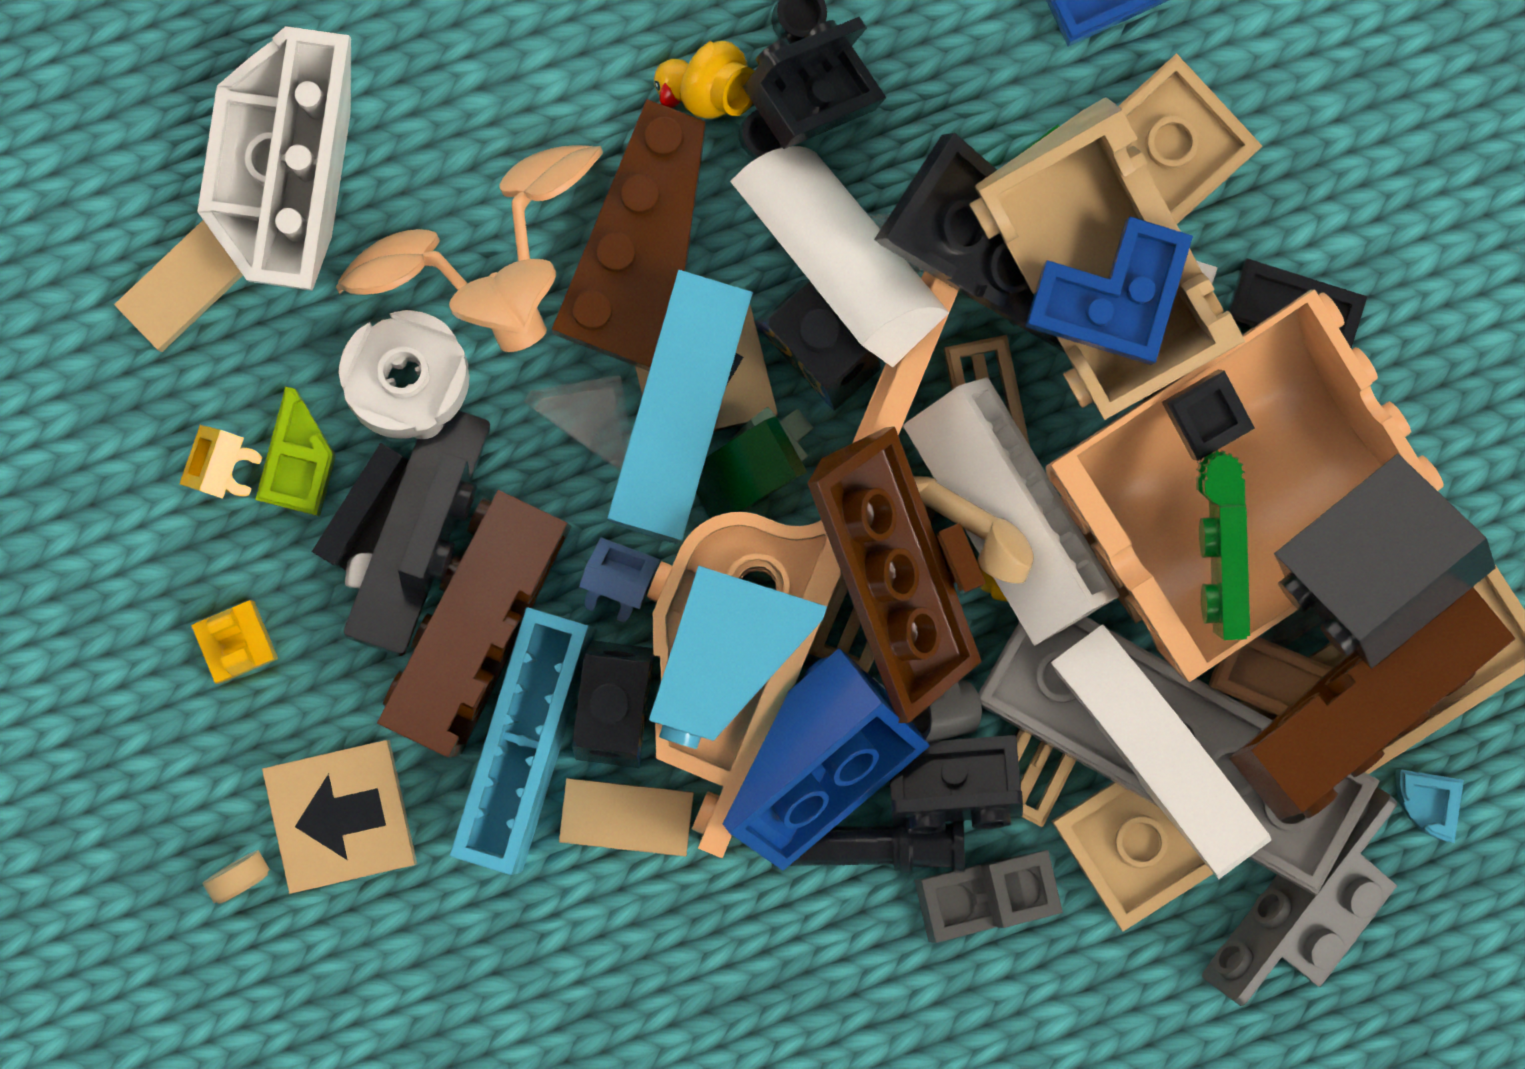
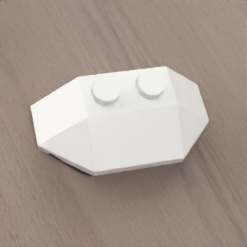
(279, 156)

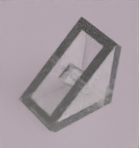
(589, 413)

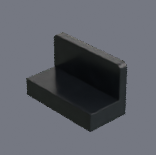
(364, 510)

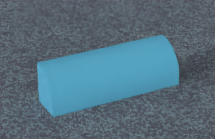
(679, 407)
(523, 742)

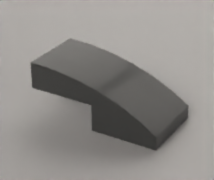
(988, 896)

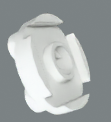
(419, 407)

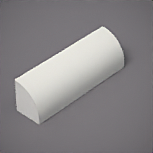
(836, 250)
(986, 460)

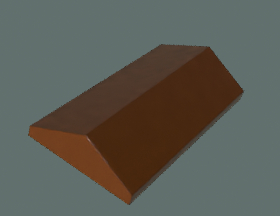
(894, 571)

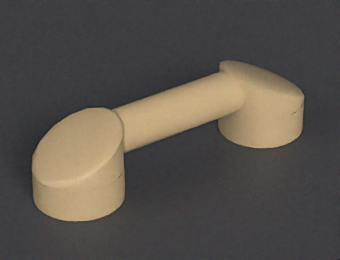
(1005, 550)

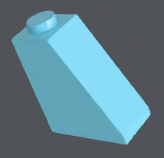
(726, 652)

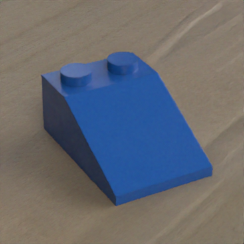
(820, 760)

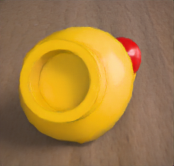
(708, 83)

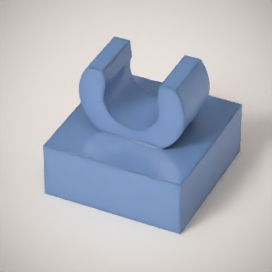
(619, 575)

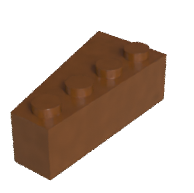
(474, 625)
(1358, 709)

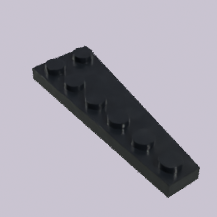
(943, 237)

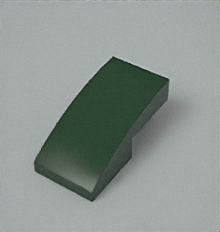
(748, 469)

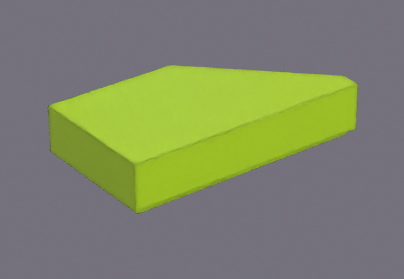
(297, 459)

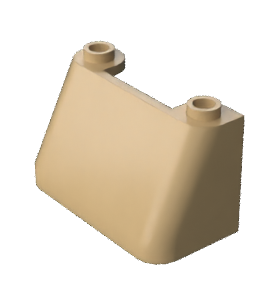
(1069, 207)

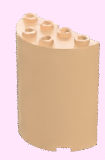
(1309, 448)

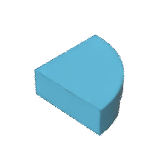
(1430, 802)

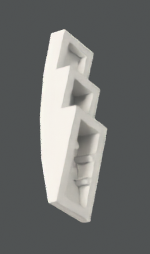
(1161, 752)

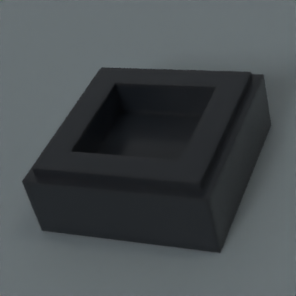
(1208, 415)

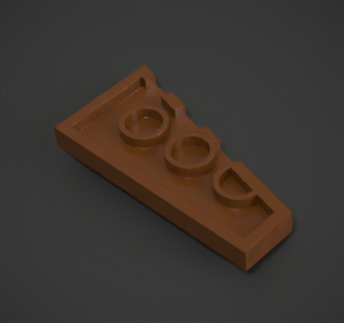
(637, 241)

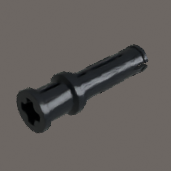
(888, 847)

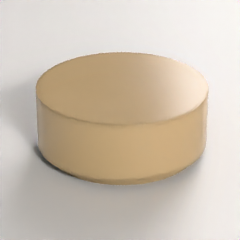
(236, 877)

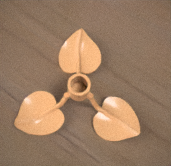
(504, 299)

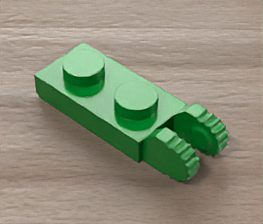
(1226, 542)

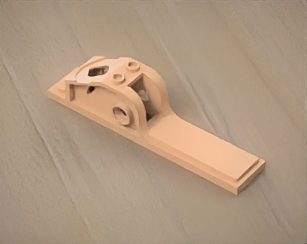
(799, 564)

